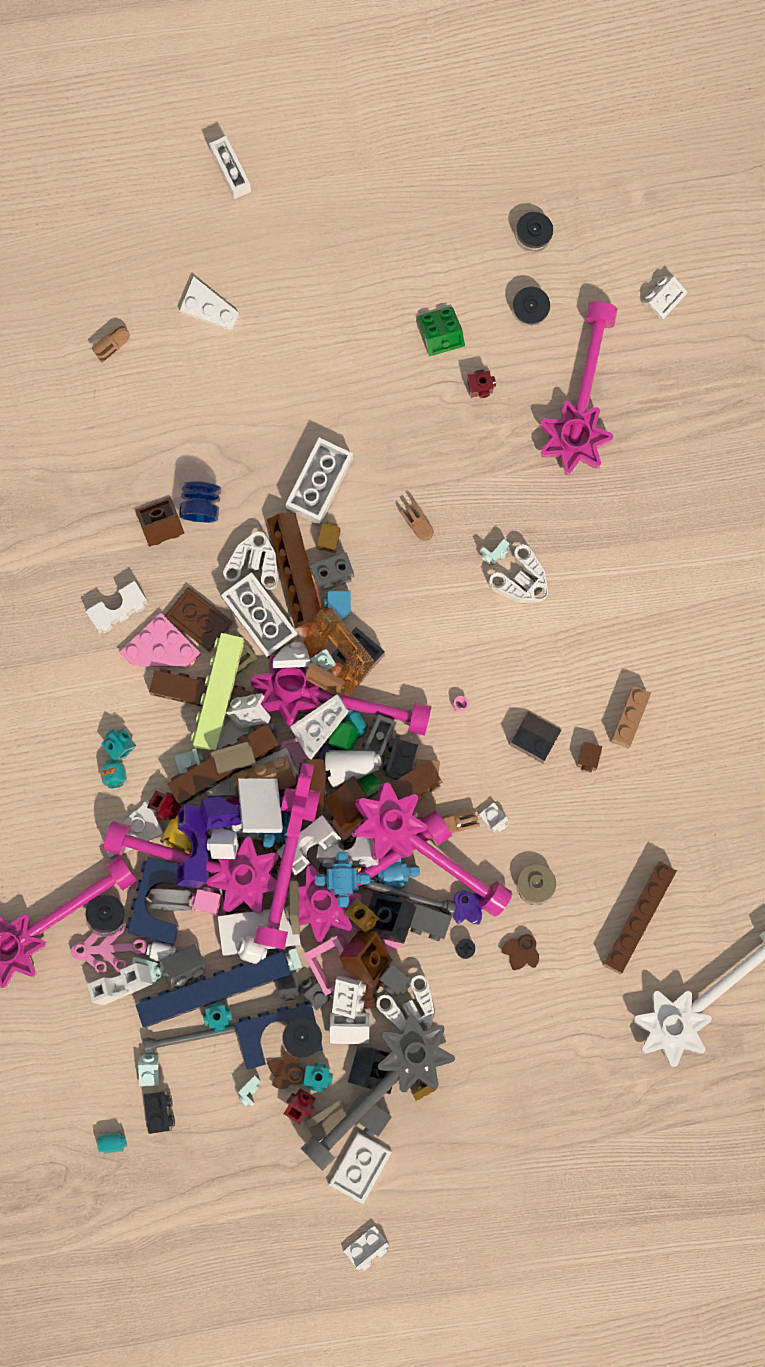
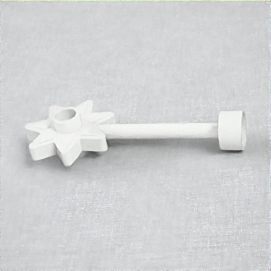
(676, 1023)

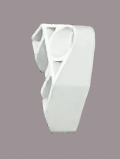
(239, 557)
(512, 590)
(424, 1000)

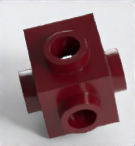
(481, 384)
(168, 805)
(299, 1106)

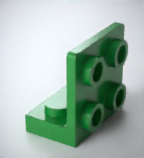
(441, 331)

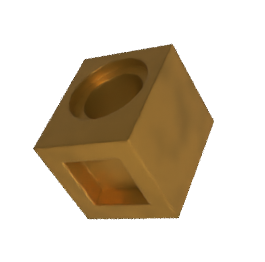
(328, 537)
(356, 911)

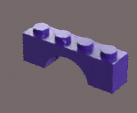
(220, 813)
(193, 871)

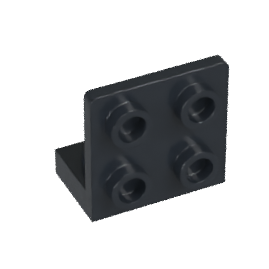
(401, 758)
(158, 1112)

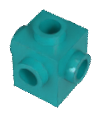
(118, 744)
(220, 1024)
(310, 1074)

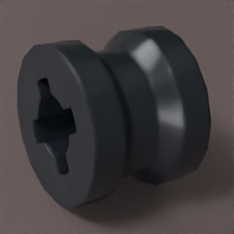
(465, 952)

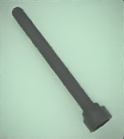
(446, 907)
(152, 1044)

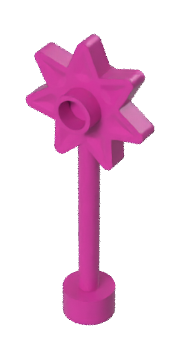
(576, 434)
(290, 692)
(302, 805)
(393, 827)
(243, 878)
(320, 906)
(19, 939)

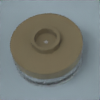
(536, 884)

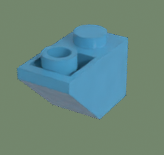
(340, 602)

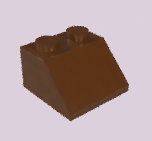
(160, 522)
(366, 957)

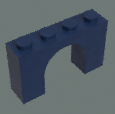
(142, 923)
(251, 1030)

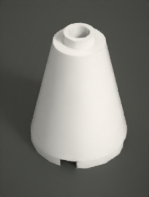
(347, 763)

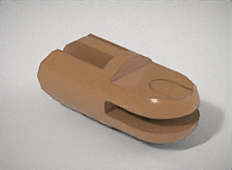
(111, 343)
(420, 525)
(454, 823)

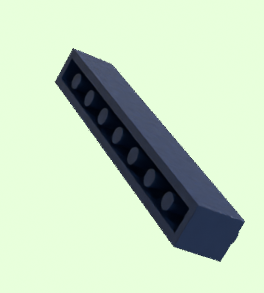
(213, 989)

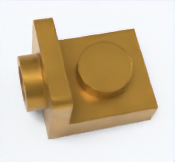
(422, 1091)

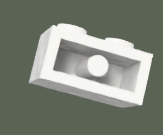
(349, 1030)

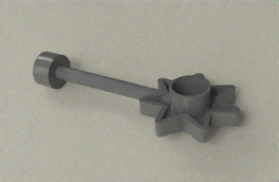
(411, 1058)

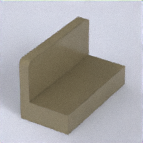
(234, 757)
(325, 1121)

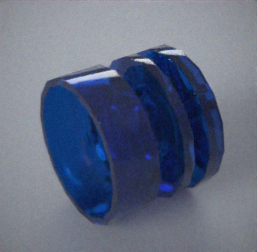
(199, 502)

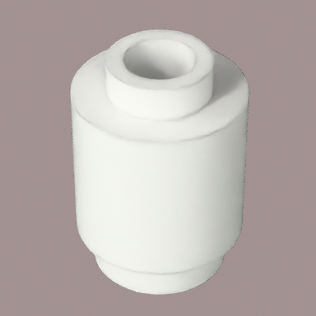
(160, 950)

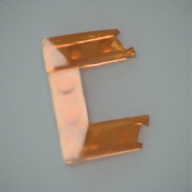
(358, 662)

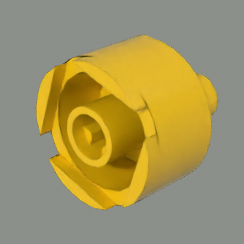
(176, 838)

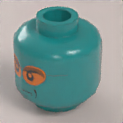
(113, 774)

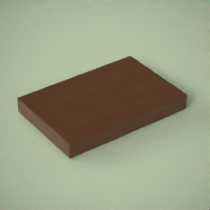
(198, 619)

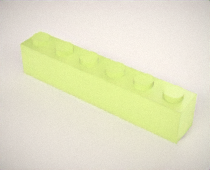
(218, 693)

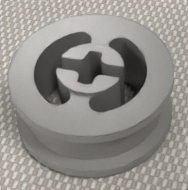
(170, 900)

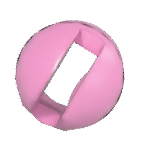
(462, 701)

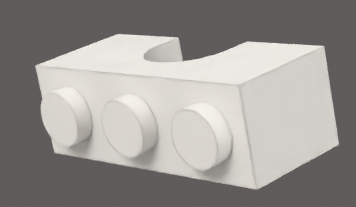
(105, 618)
(319, 833)
(224, 842)
(357, 855)
(110, 989)

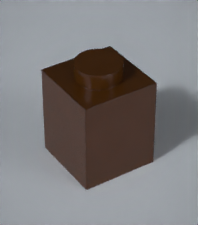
(589, 757)

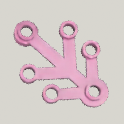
(105, 950)

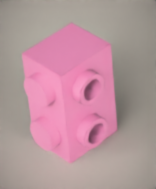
(206, 901)

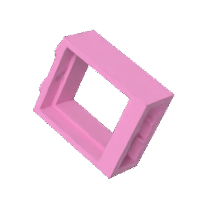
(311, 955)

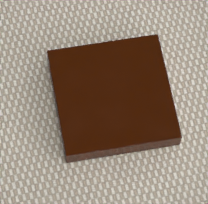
(342, 802)

